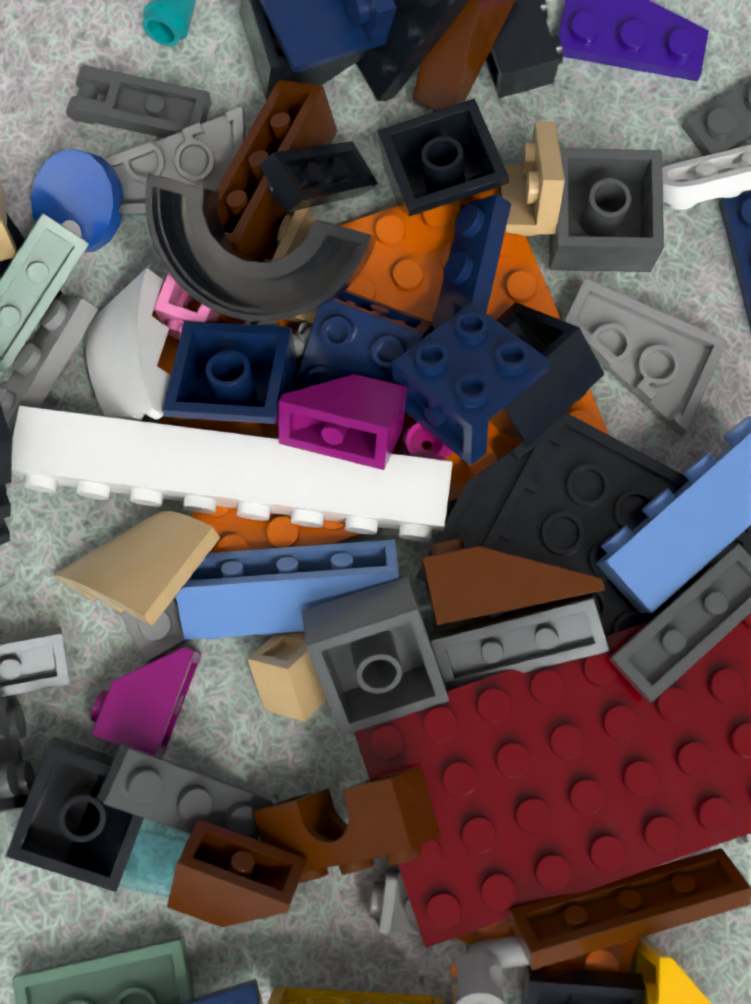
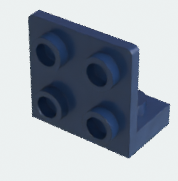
(328, 29)
(358, 339)
(466, 377)

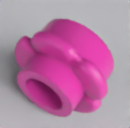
(413, 439)

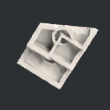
(125, 352)

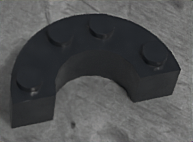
(219, 276)

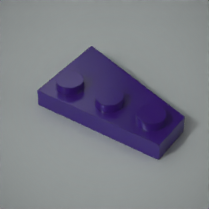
(633, 37)

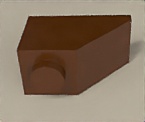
(232, 877)

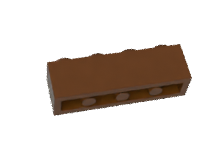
(290, 120)

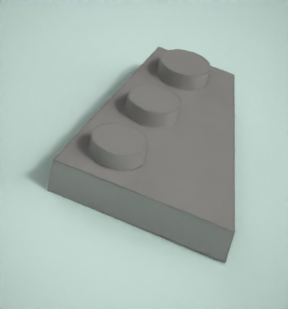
(648, 351)

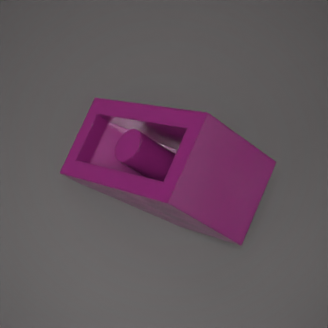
(345, 419)
(146, 703)

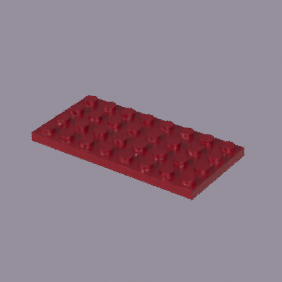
(569, 780)

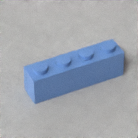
(684, 527)
(270, 587)

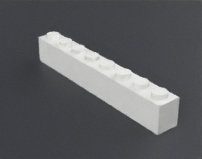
(227, 471)

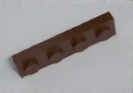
(629, 908)

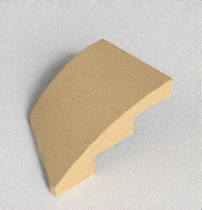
(142, 565)

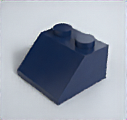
(231, 372)

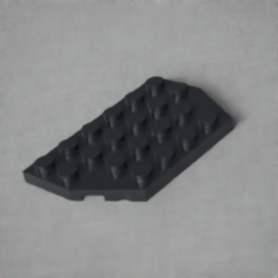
(562, 504)

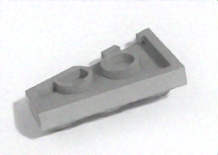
(192, 156)

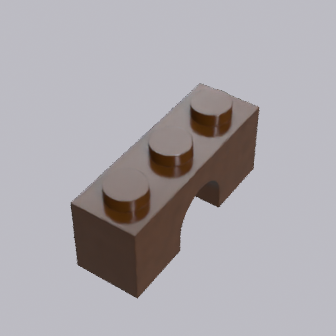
(386, 818)

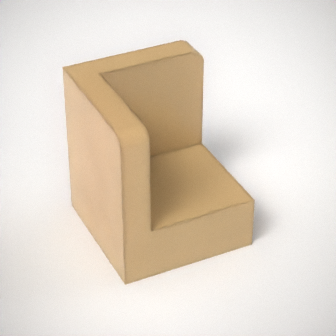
(287, 677)

